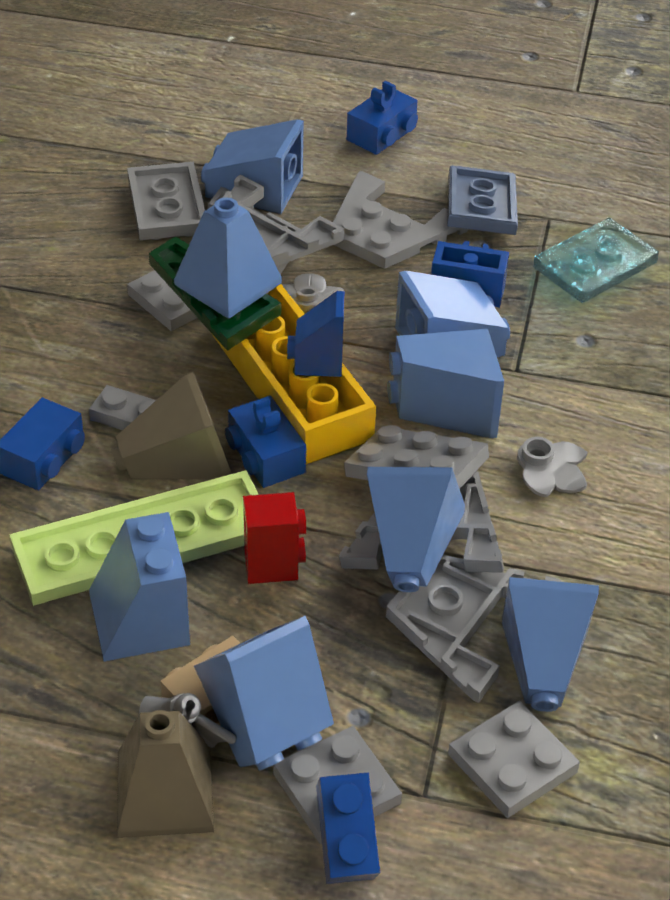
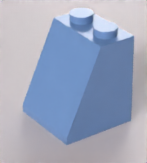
(263, 154)
(445, 305)
(448, 381)
(141, 591)
(269, 693)

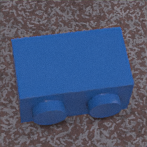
(41, 443)
(347, 828)

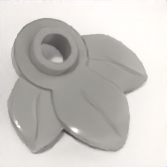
(309, 290)
(551, 466)

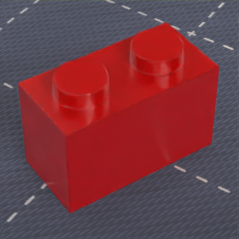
(272, 537)

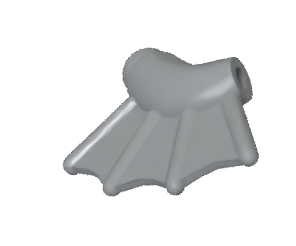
(190, 708)

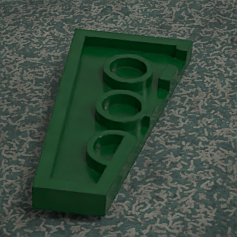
(229, 332)

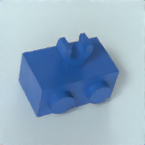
(381, 119)
(473, 264)
(266, 441)

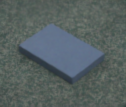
(482, 200)

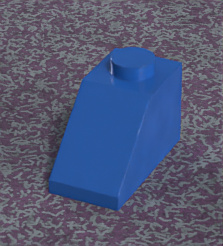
(319, 339)

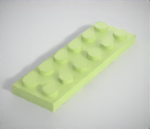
(68, 553)

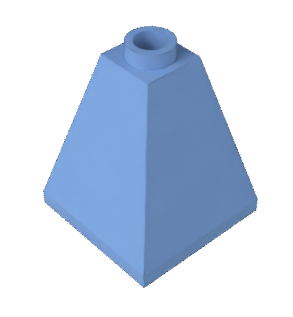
(227, 260)
(414, 519)
(545, 635)

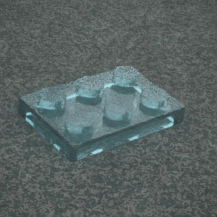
(595, 259)

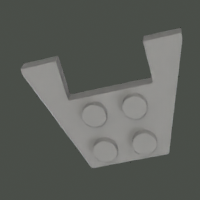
(381, 233)
(280, 241)
(475, 526)
(448, 614)

